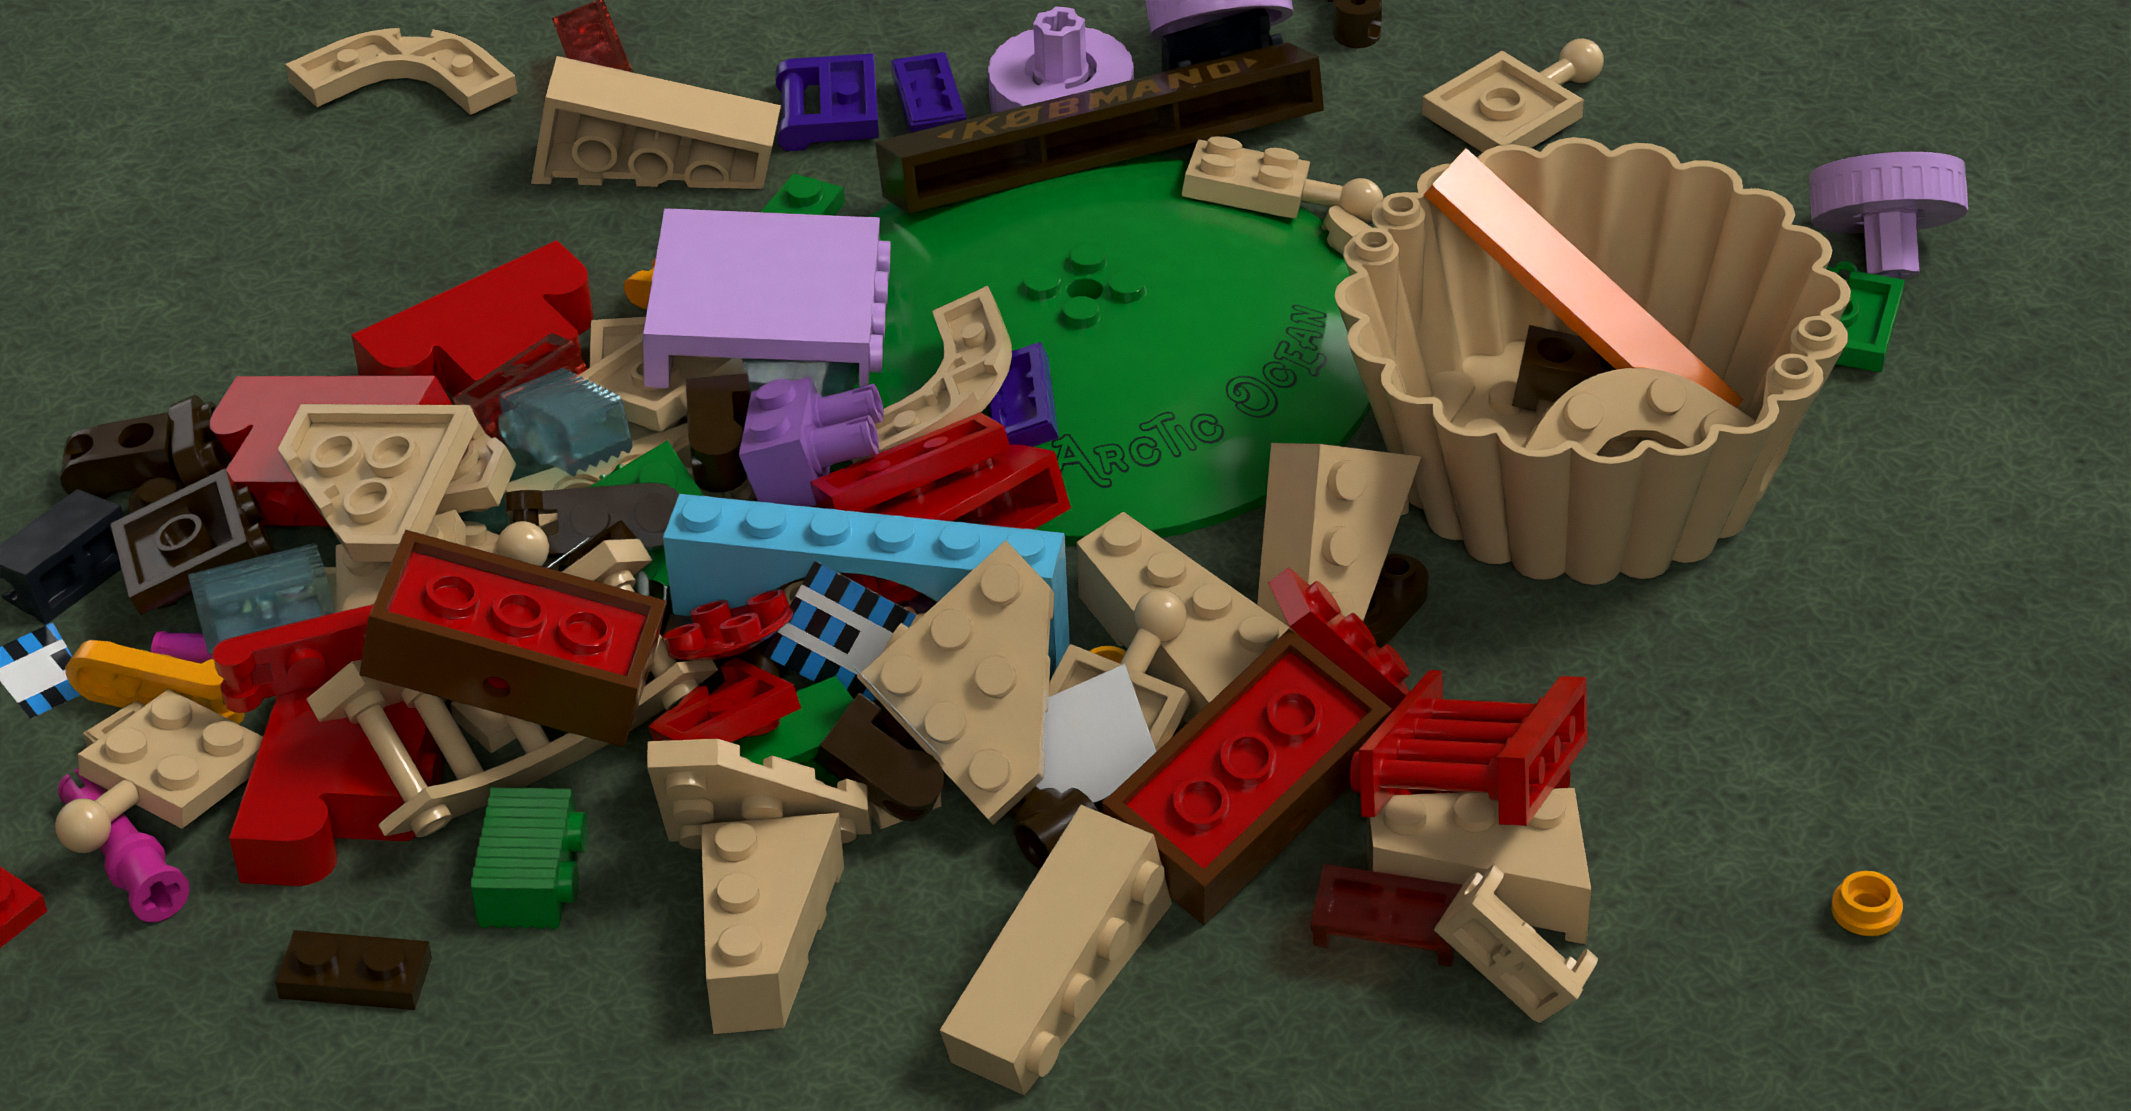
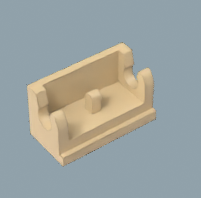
(1511, 950)

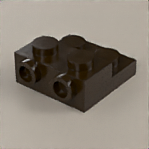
(186, 534)

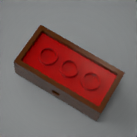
(512, 638)
(1249, 772)

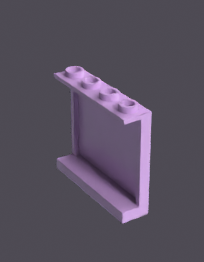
(767, 290)

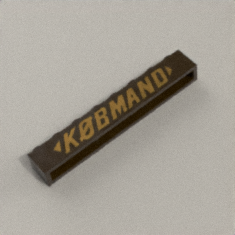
(1098, 127)

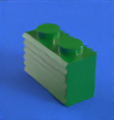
(527, 856)

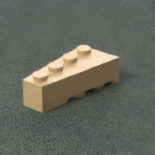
(650, 130)
(1221, 627)
(1058, 950)

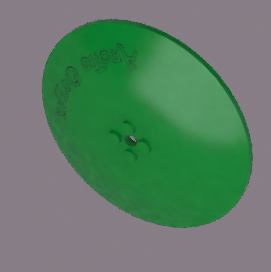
(1183, 368)

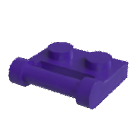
(846, 100)

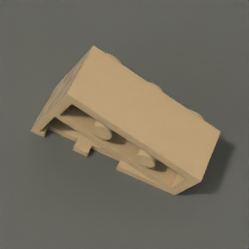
(1332, 519)
(1460, 834)
(761, 912)

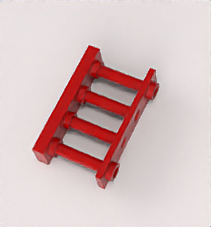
(1474, 747)

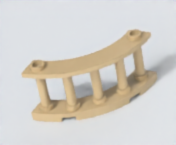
(434, 806)

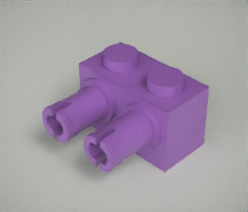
(799, 434)

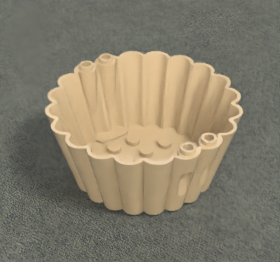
(1447, 329)

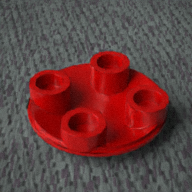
(727, 632)

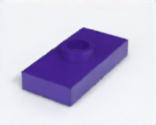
(927, 91)
(1027, 399)

